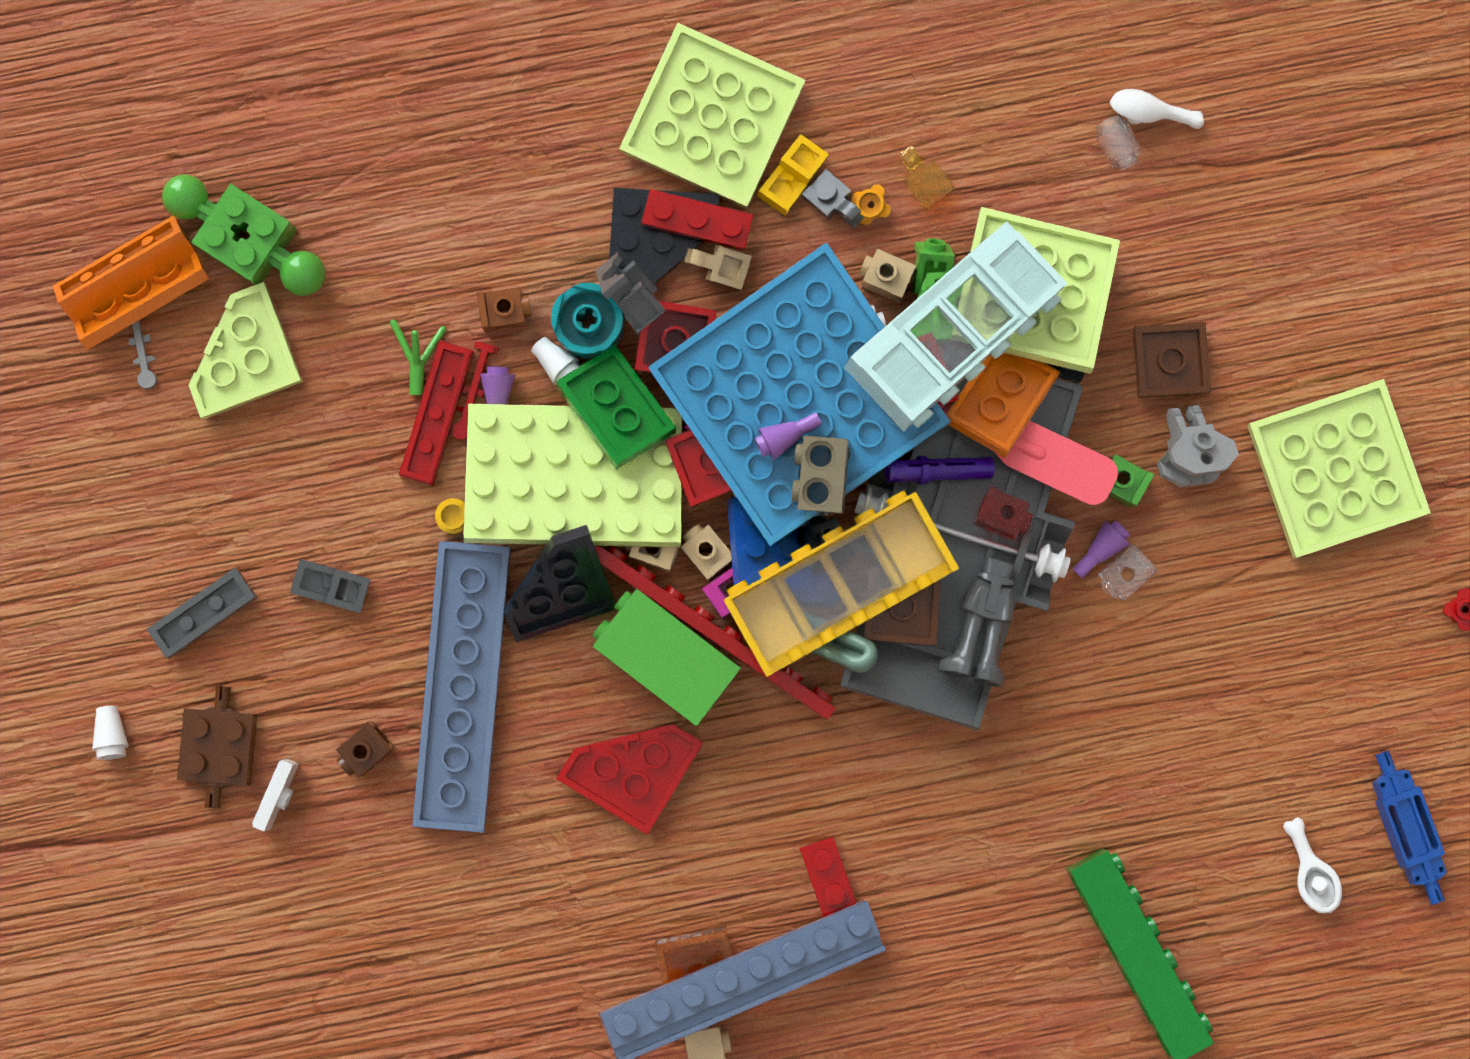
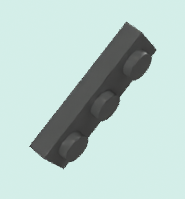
(202, 613)

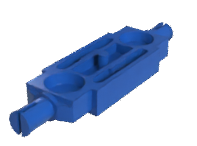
(1410, 827)

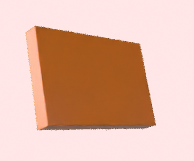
(1001, 401)

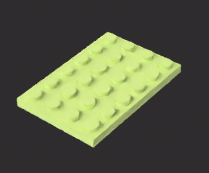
(544, 474)

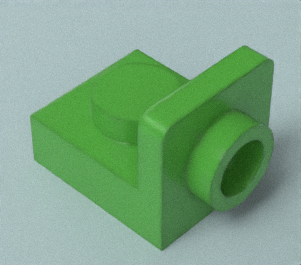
(931, 257)

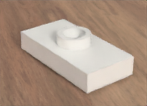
(276, 796)

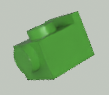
(1137, 484)

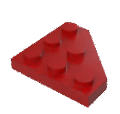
(632, 772)

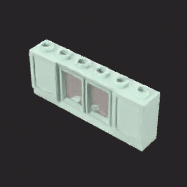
(956, 327)

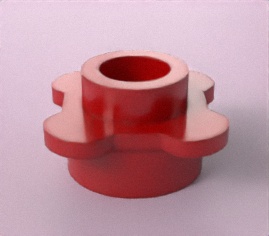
(1454, 609)

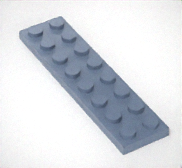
(461, 687)

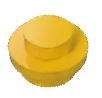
(450, 516)

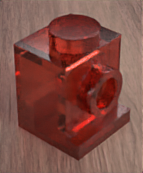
(990, 516)

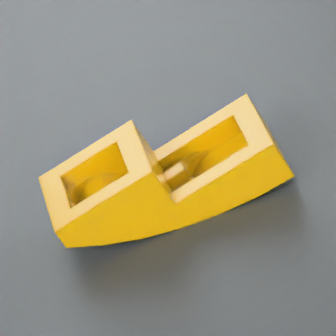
(792, 175)

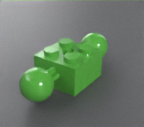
(237, 212)

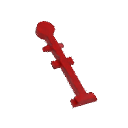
(460, 428)

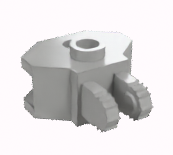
(1194, 452)

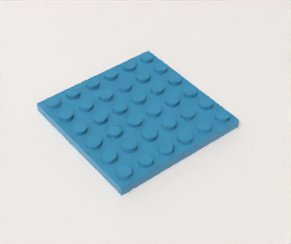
(774, 365)

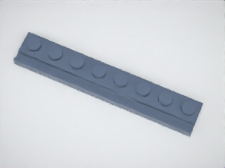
(741, 981)

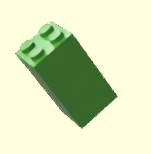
(665, 656)

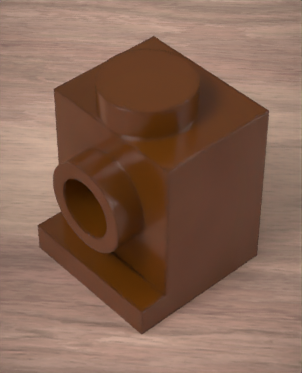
(377, 747)

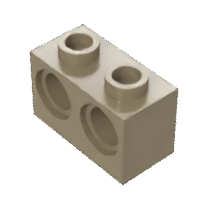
(832, 475)

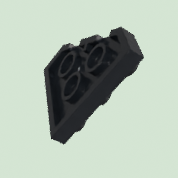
(650, 248)
(560, 587)

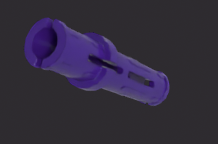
(925, 470)

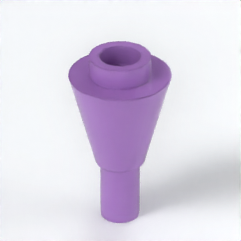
(497, 384)
(778, 438)
(1107, 543)

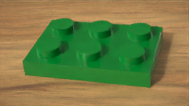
(615, 407)

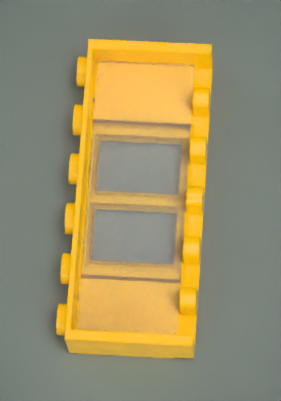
(840, 582)

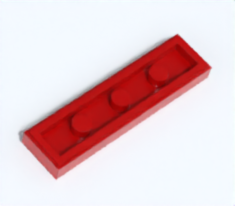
(436, 413)

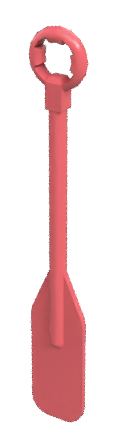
(1061, 464)

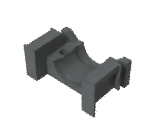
(631, 291)

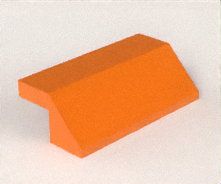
(130, 282)

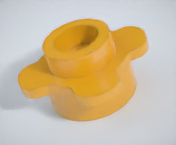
(875, 195)

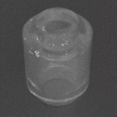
(1118, 143)

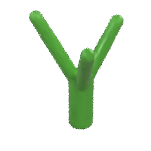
(416, 362)

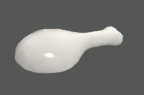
(1146, 108)
(1316, 879)

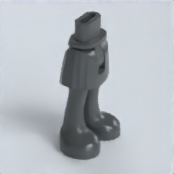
(990, 602)

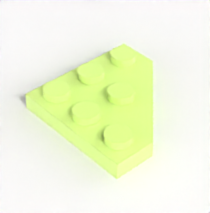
(244, 355)

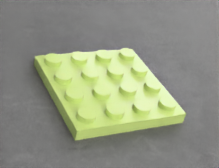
(712, 115)
(1087, 262)
(1338, 468)

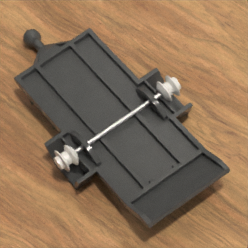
(909, 672)

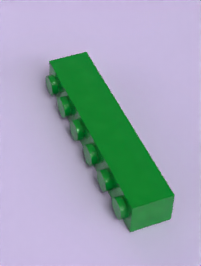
(1139, 954)

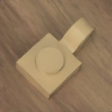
(723, 267)

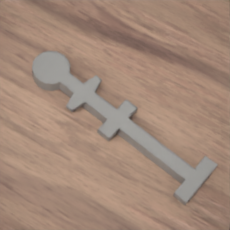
(146, 378)

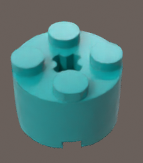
(576, 305)

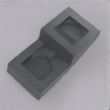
(329, 585)

